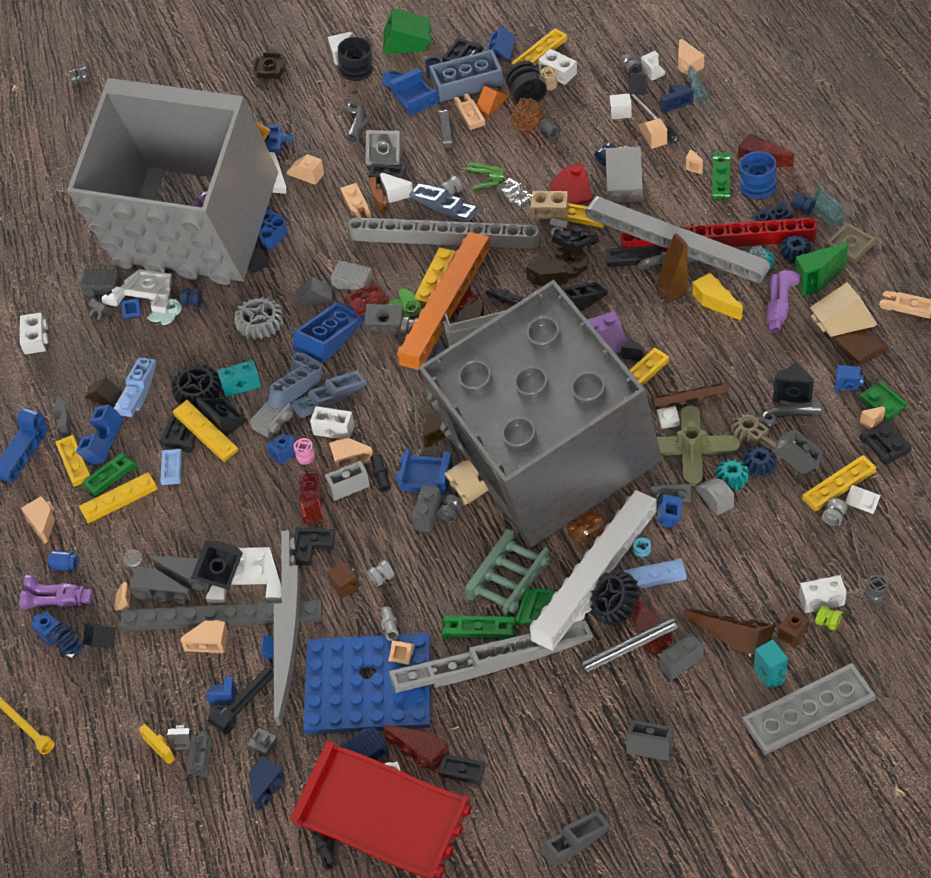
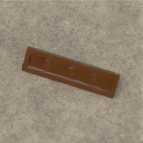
(698, 394)

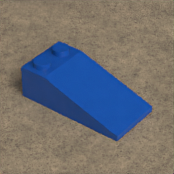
(326, 332)

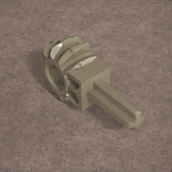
(753, 431)

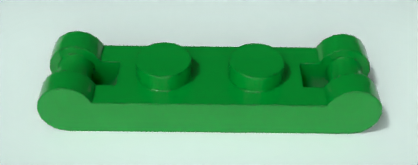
(721, 176)
(478, 627)

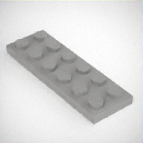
(808, 708)

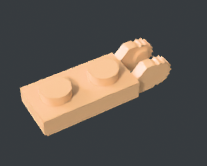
(470, 112)
(355, 200)
(906, 303)

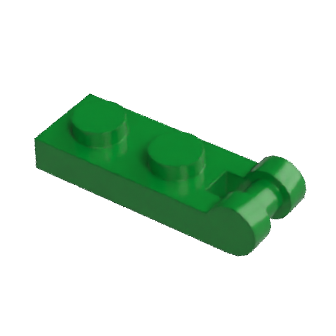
(109, 474)

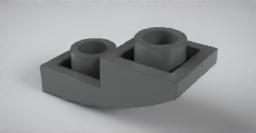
(62, 415)

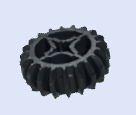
(195, 384)
(615, 597)

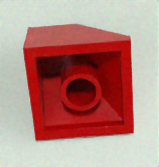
(575, 181)

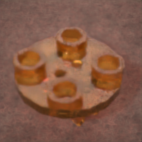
(526, 109)
(586, 526)

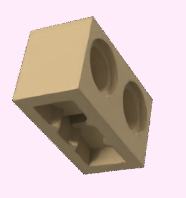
(549, 204)

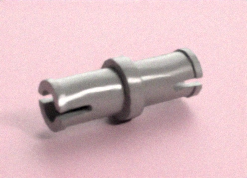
(389, 623)

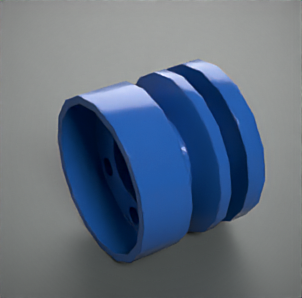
(758, 174)

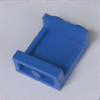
(413, 92)
(423, 471)

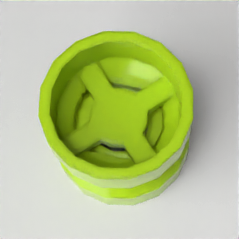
(828, 617)

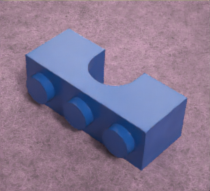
(96, 446)

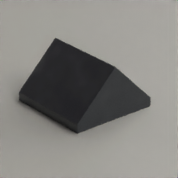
(793, 385)
(221, 414)

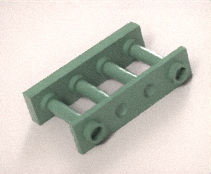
(497, 558)

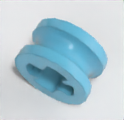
(638, 551)

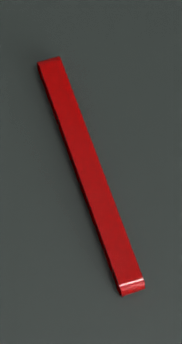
(743, 233)

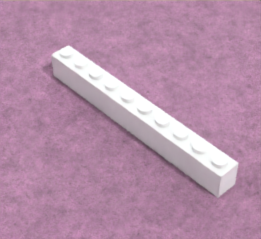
(600, 559)

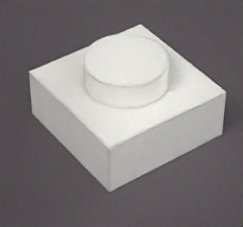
(668, 417)

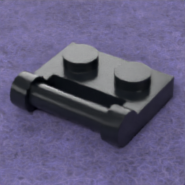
(460, 48)
(574, 239)
(174, 435)
(889, 439)

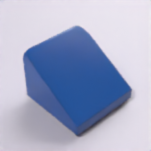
(389, 76)
(131, 308)
(267, 647)

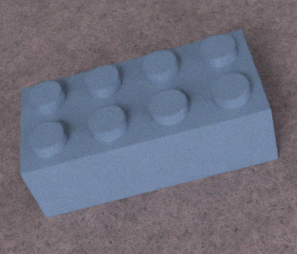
(466, 75)

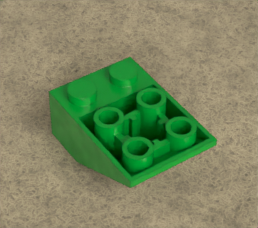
(820, 268)

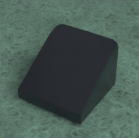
(638, 83)
(258, 261)
(632, 351)

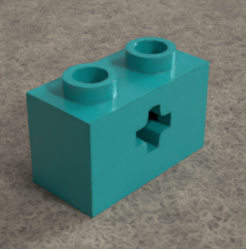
(239, 378)
(770, 664)

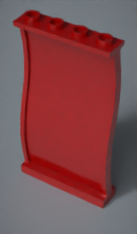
(381, 811)

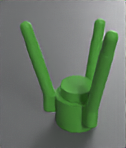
(495, 174)

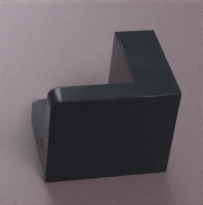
(99, 635)

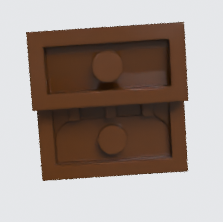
(861, 345)

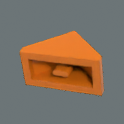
(490, 100)

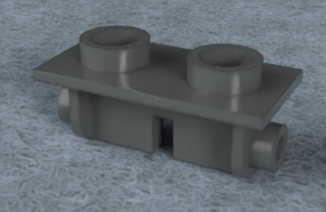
(682, 491)
(199, 755)

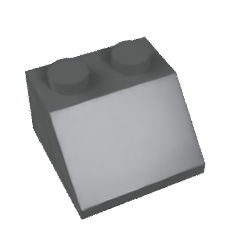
(384, 147)

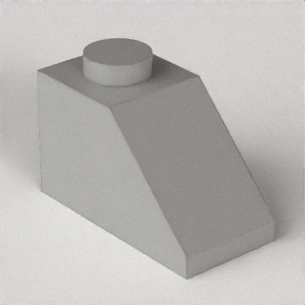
(716, 495)

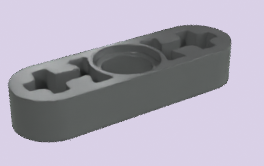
(446, 129)

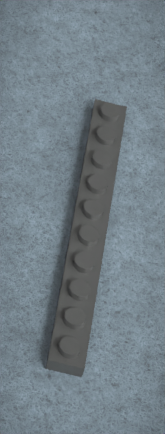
(230, 614)

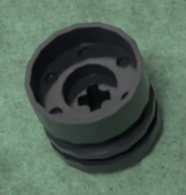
(355, 58)
(525, 81)

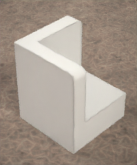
(651, 66)
(620, 106)
(862, 499)

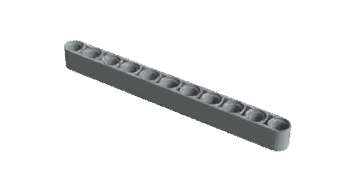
(441, 232)
(661, 234)

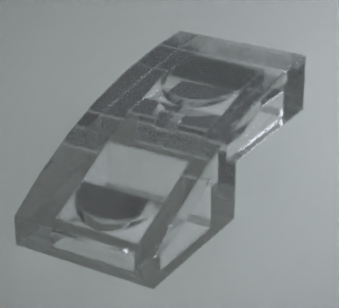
(513, 193)

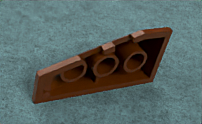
(673, 272)
(740, 635)

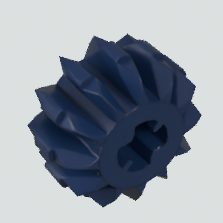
(794, 247)
(760, 461)
(66, 640)

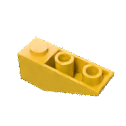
(714, 296)

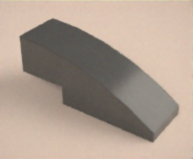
(574, 838)

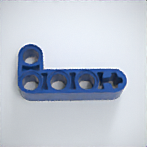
(272, 230)
(23, 445)

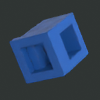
(848, 378)
(282, 448)
(669, 510)
(44, 625)

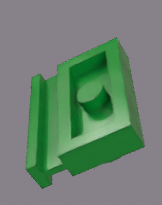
(883, 396)
(532, 605)

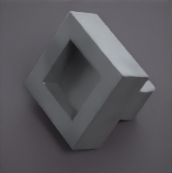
(559, 225)
(99, 308)
(179, 738)
(262, 742)

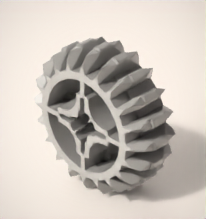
(257, 313)

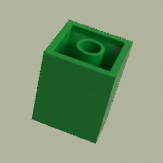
(406, 33)

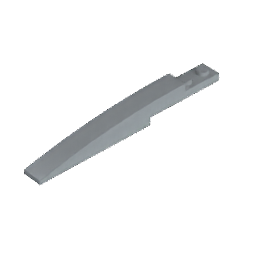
(286, 626)
(483, 660)

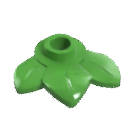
(408, 301)

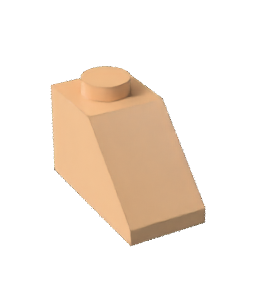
(688, 57)
(654, 132)
(307, 169)
(349, 451)
(40, 517)
(206, 637)

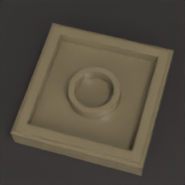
(858, 241)

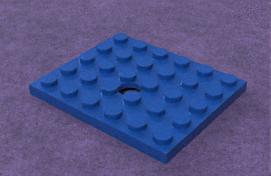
(345, 702)

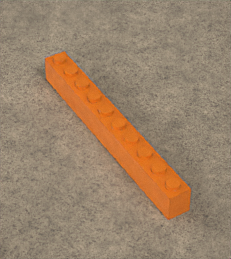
(443, 301)

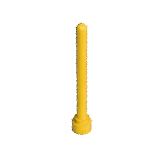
(43, 743)

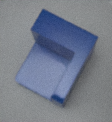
(222, 694)

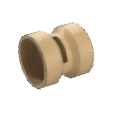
(549, 76)

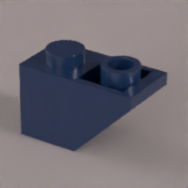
(264, 780)

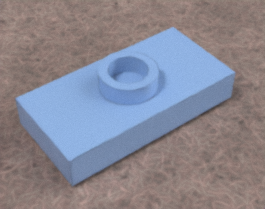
(171, 466)

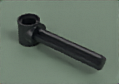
(224, 717)

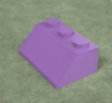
(610, 330)

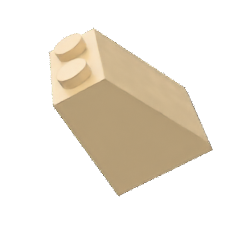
(842, 312)

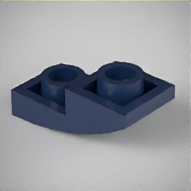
(780, 212)

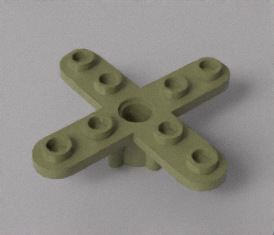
(693, 442)

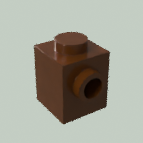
(343, 579)
(793, 628)

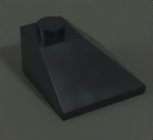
(217, 564)

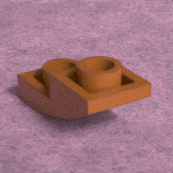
(380, 201)

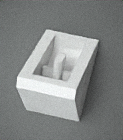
(334, 42)
(395, 188)

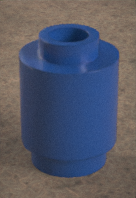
(62, 560)

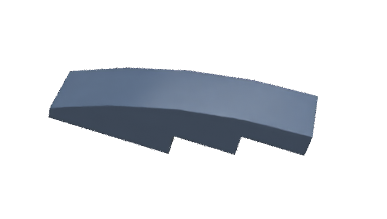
(445, 204)
(328, 395)

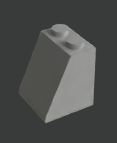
(624, 174)

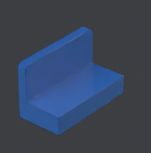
(502, 43)

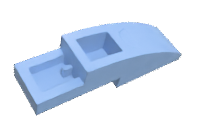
(137, 387)

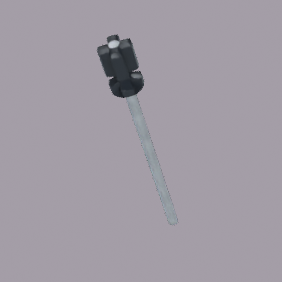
(672, 136)

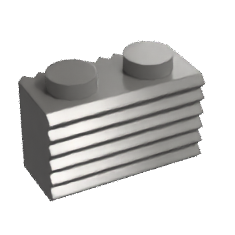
(351, 276)
(269, 419)
(347, 480)

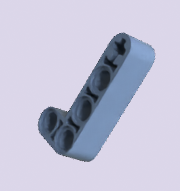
(303, 376)

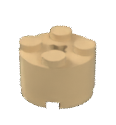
(466, 481)

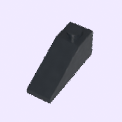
(585, 294)

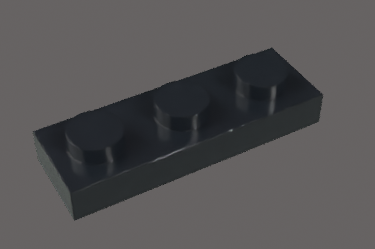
(630, 255)

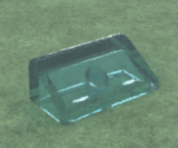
(697, 85)
(828, 207)

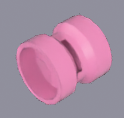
(304, 451)

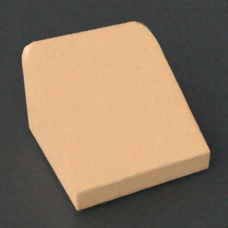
(694, 163)
(872, 417)
(123, 597)
(401, 652)

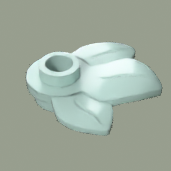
(173, 309)

